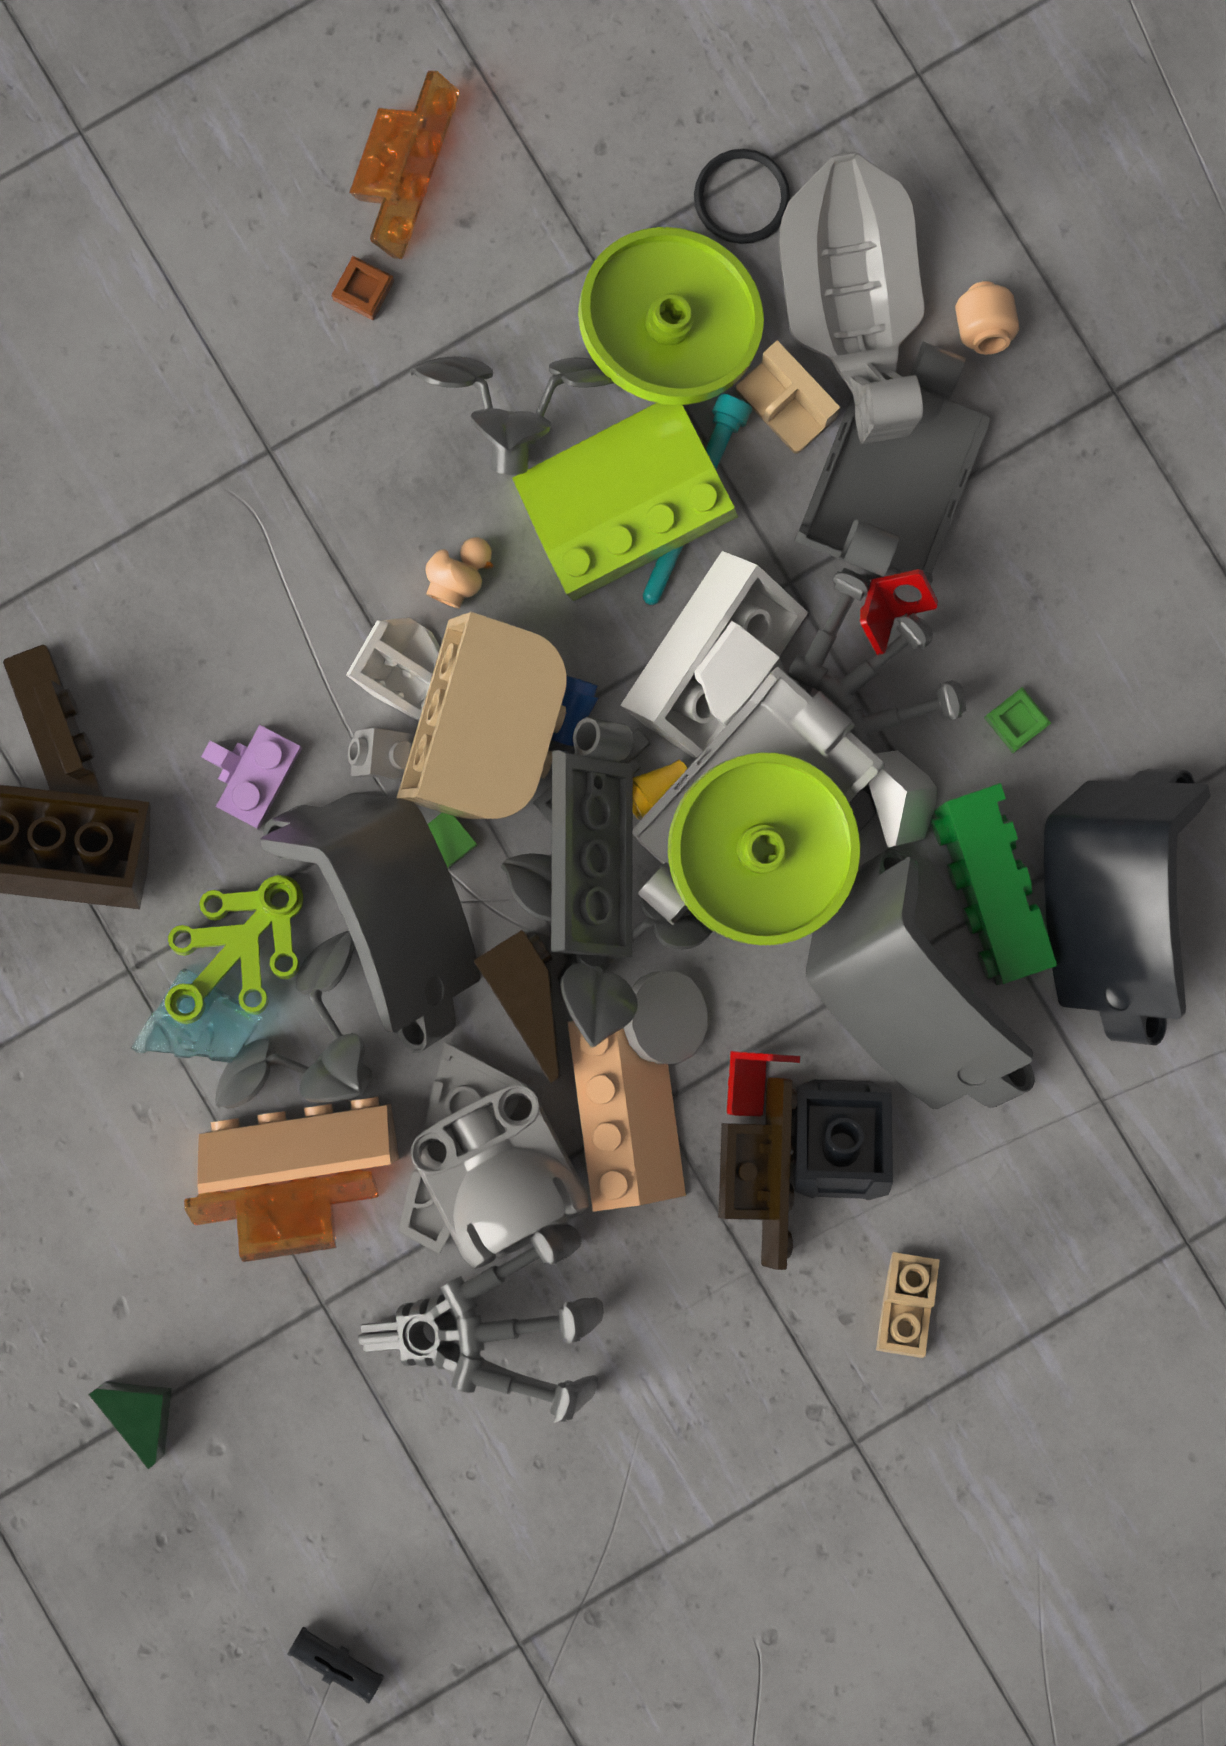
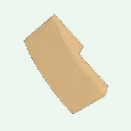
(907, 1305)

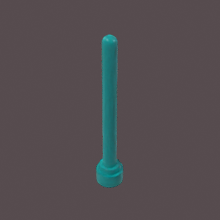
(729, 417)

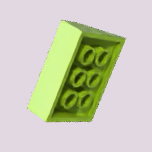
(624, 498)

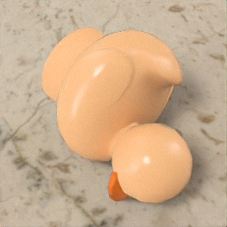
(457, 580)

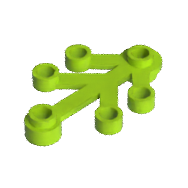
(238, 943)

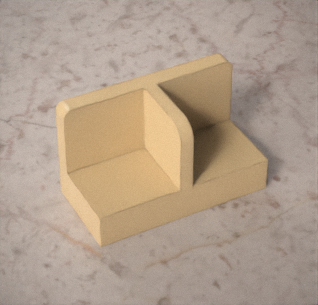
(788, 398)

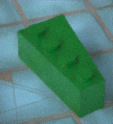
(993, 885)

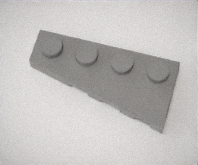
(458, 1083)

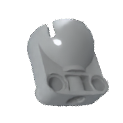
(499, 1176)

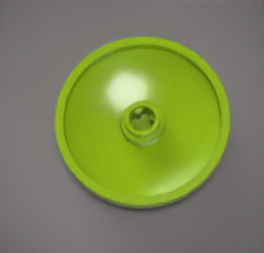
(670, 315)
(764, 848)

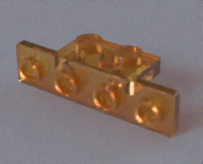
(402, 160)
(283, 1216)

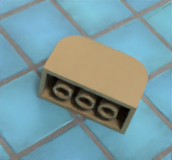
(486, 721)

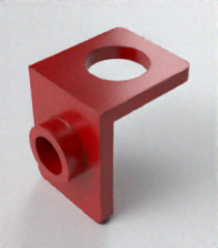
(884, 605)
(747, 1081)

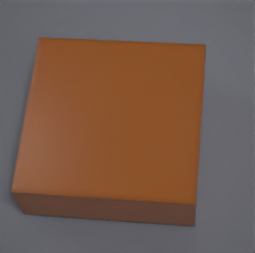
(362, 288)

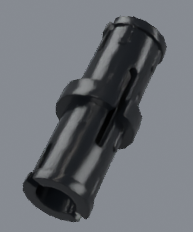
(335, 1665)

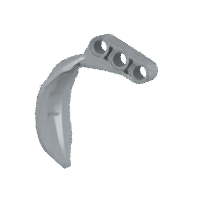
(856, 286)

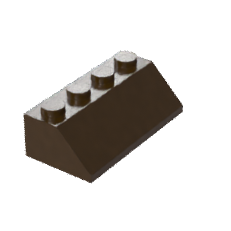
(73, 846)

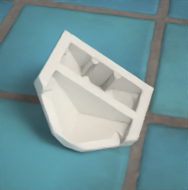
(397, 664)
(734, 671)
(903, 799)

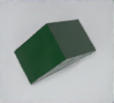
(138, 1415)

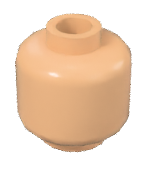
(987, 318)

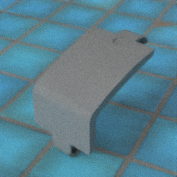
(775, 720)

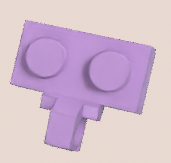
(253, 774)

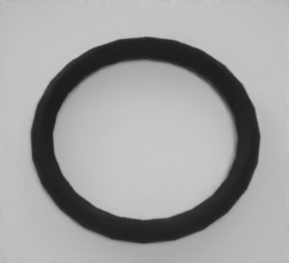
(740, 154)

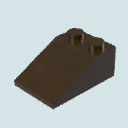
(524, 990)

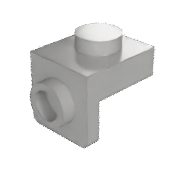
(379, 753)

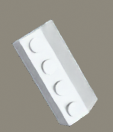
(667, 691)

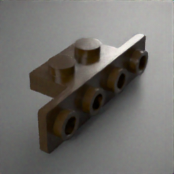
(51, 722)
(757, 1172)

